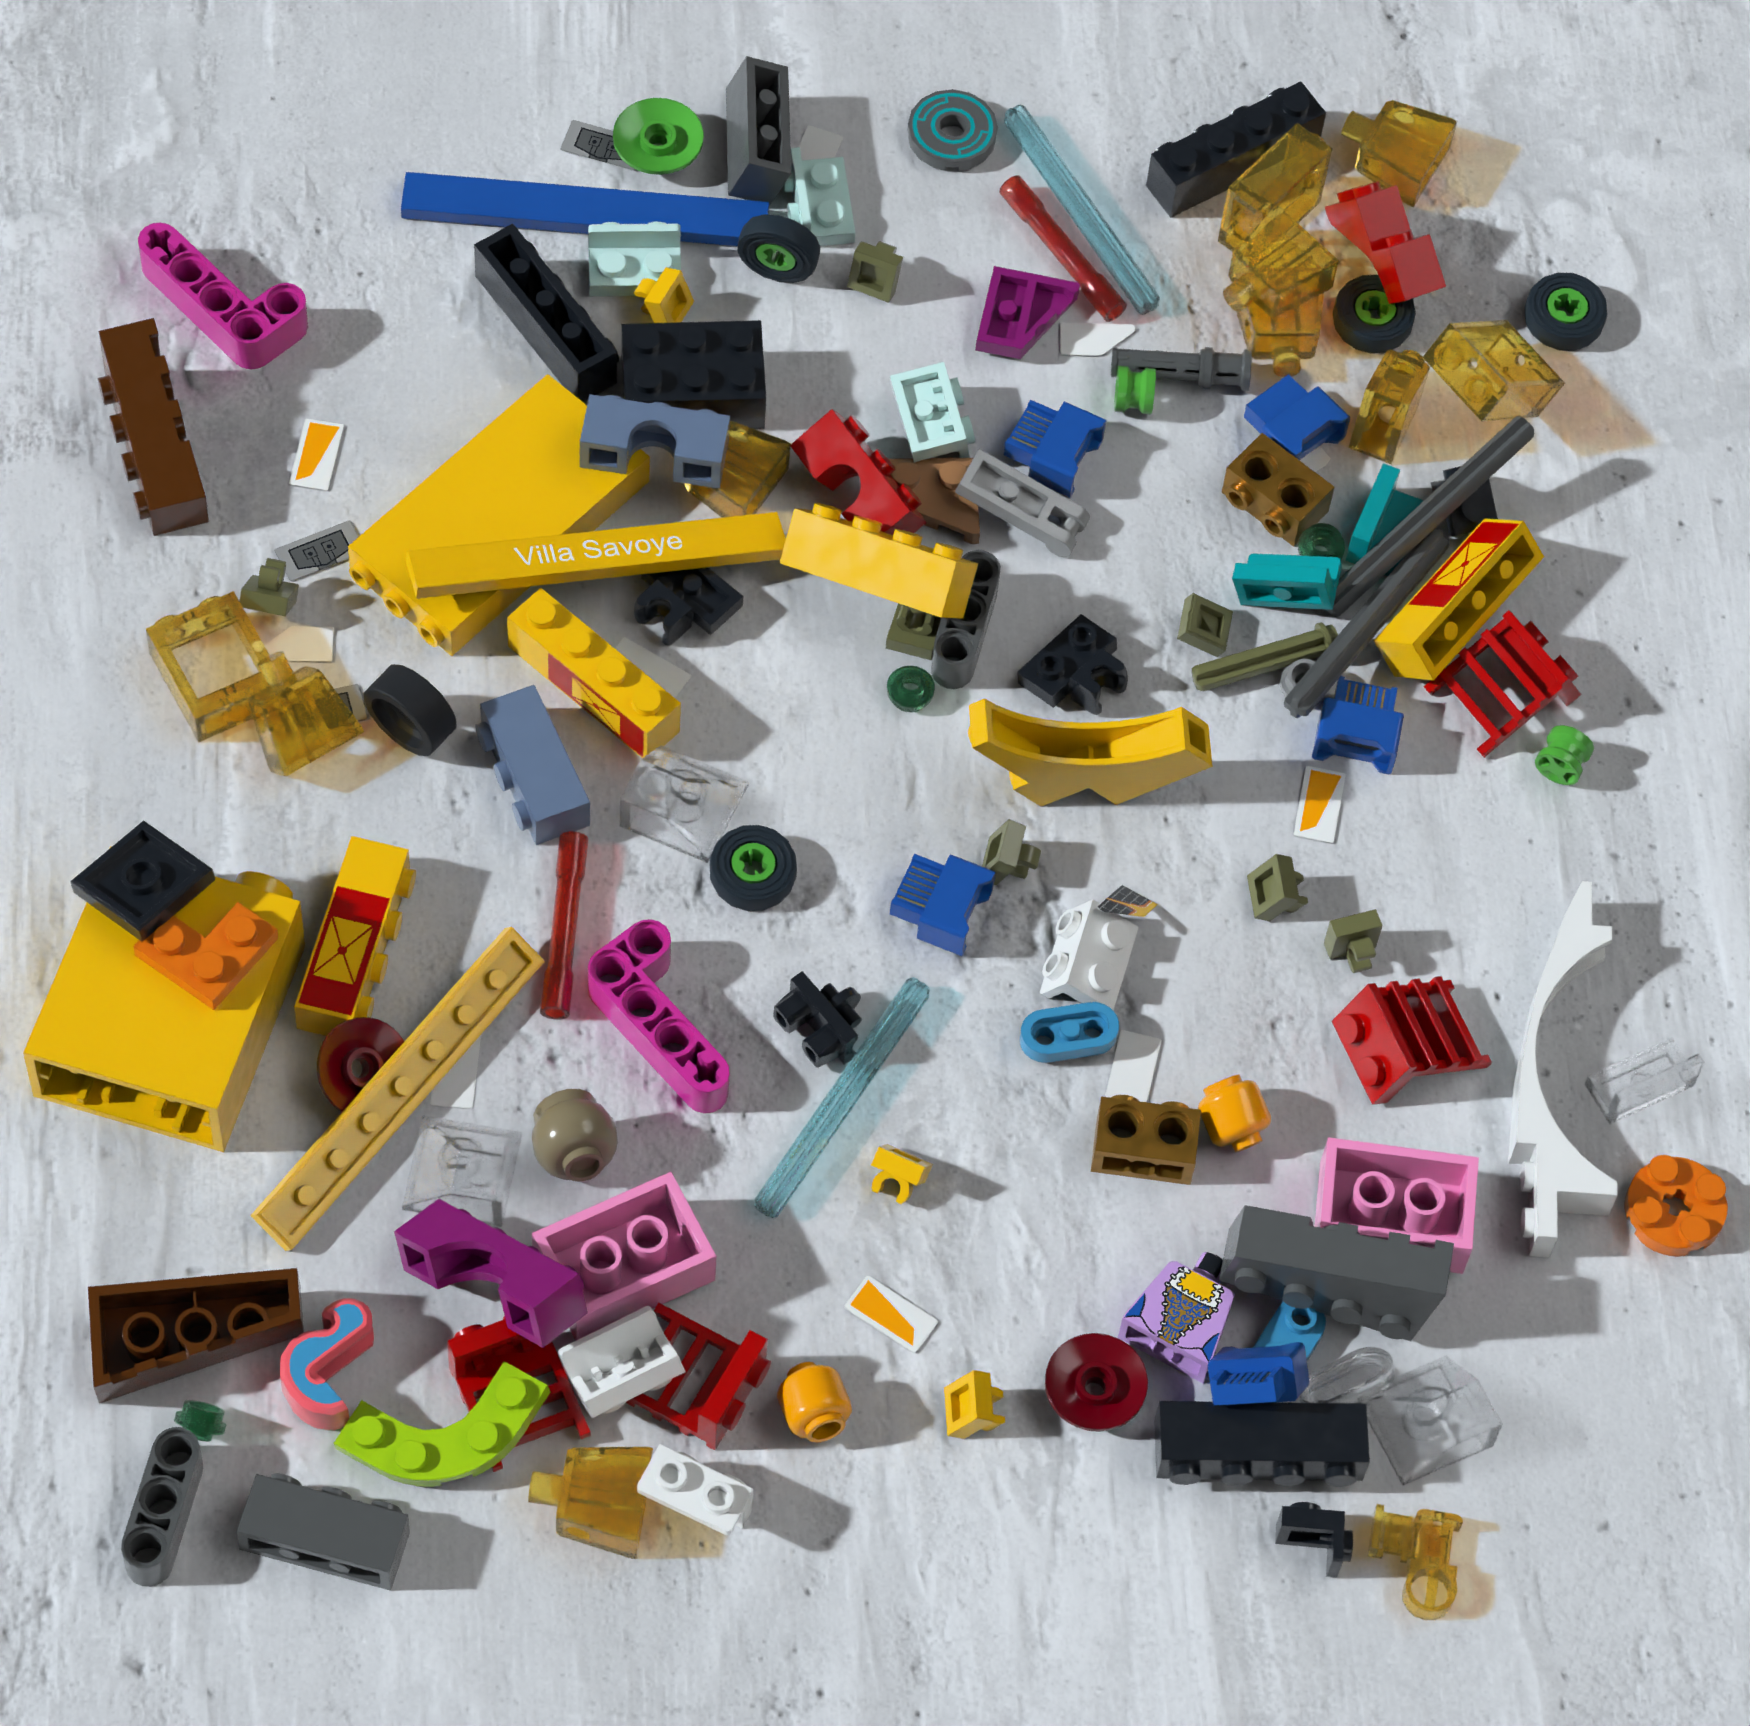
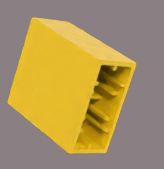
(143, 1048)

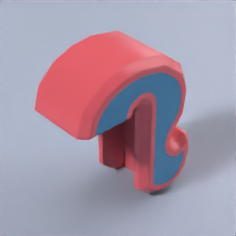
(320, 1355)

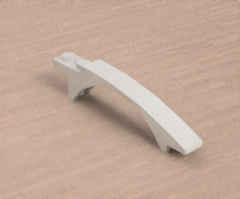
(1551, 1166)

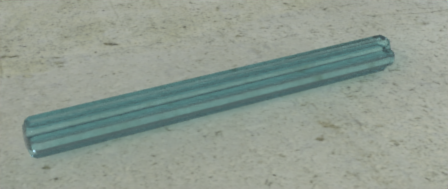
(1081, 209)
(841, 1098)

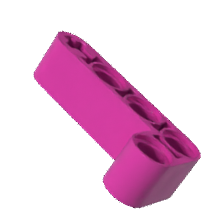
(214, 291)
(665, 1025)

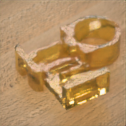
(1428, 1547)

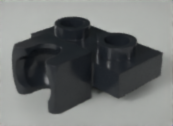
(684, 598)
(1078, 664)

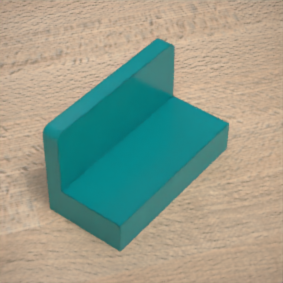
(1381, 514)
(1287, 581)

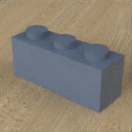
(533, 765)

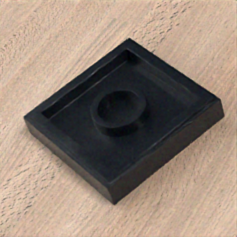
(142, 880)

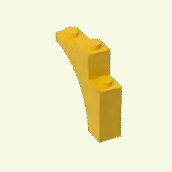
(1111, 758)

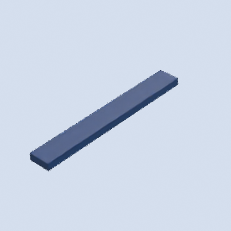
(571, 207)

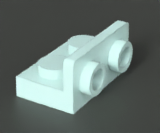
(821, 198)
(628, 253)
(930, 412)

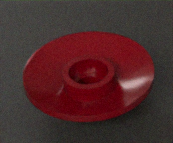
(360, 1039)
(1100, 1361)

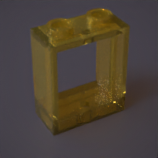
(1285, 176)
(1499, 384)
(223, 707)

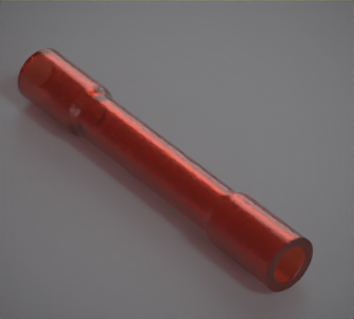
(1033, 212)
(559, 974)

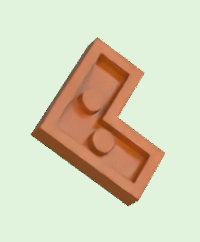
(212, 964)

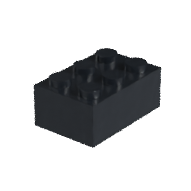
(697, 367)

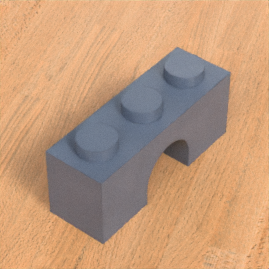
(620, 427)

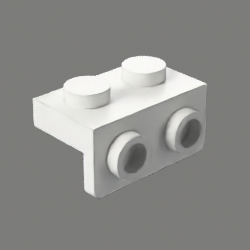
(1089, 955)
(620, 1362)
(696, 1490)

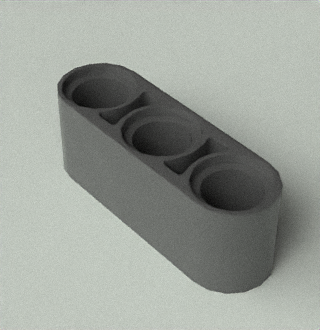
(966, 638)
(164, 1530)

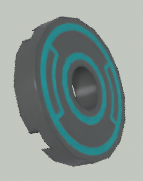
(952, 109)

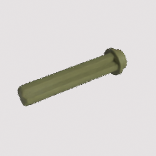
(1263, 658)

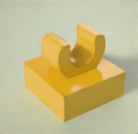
(666, 298)
(899, 1166)
(971, 1405)

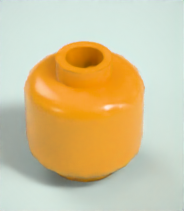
(1234, 1113)
(814, 1402)

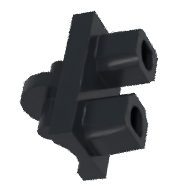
(829, 1015)

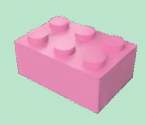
(1399, 1192)
(631, 1251)

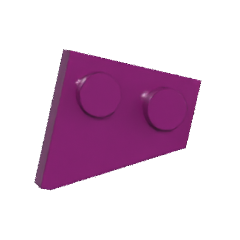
(1021, 310)

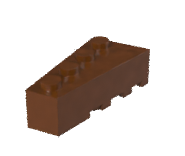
(151, 427)
(186, 1324)

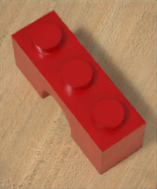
(837, 451)

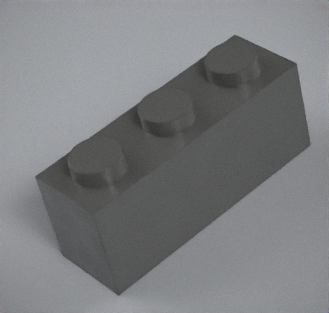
(758, 130)
(323, 1530)

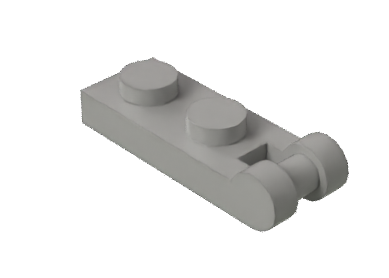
(1023, 502)

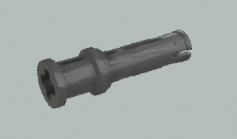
(1205, 367)

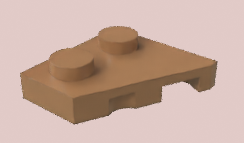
(935, 485)

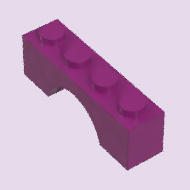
(452, 1247)

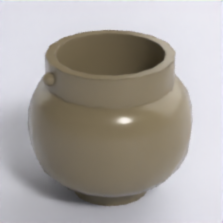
(573, 1135)

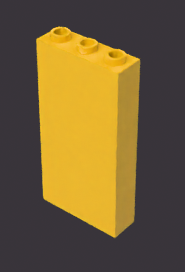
(504, 484)

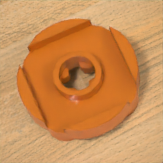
(1681, 1179)

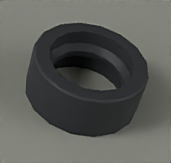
(410, 710)

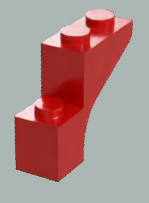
(1380, 229)

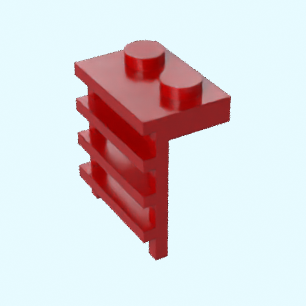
(1524, 655)
(1404, 1035)
(477, 1356)
(724, 1391)

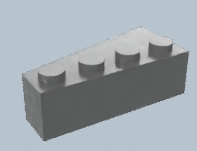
(1337, 1270)

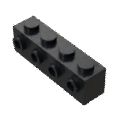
(1219, 153)
(545, 313)
(1261, 1442)

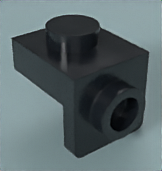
(1472, 510)
(1311, 1526)

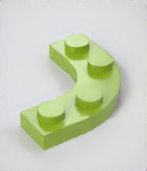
(451, 1452)

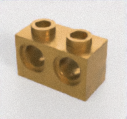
(1283, 483)
(1145, 1152)

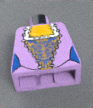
(1181, 1316)

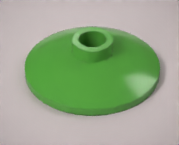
(658, 122)

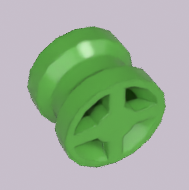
(1134, 390)
(1564, 755)

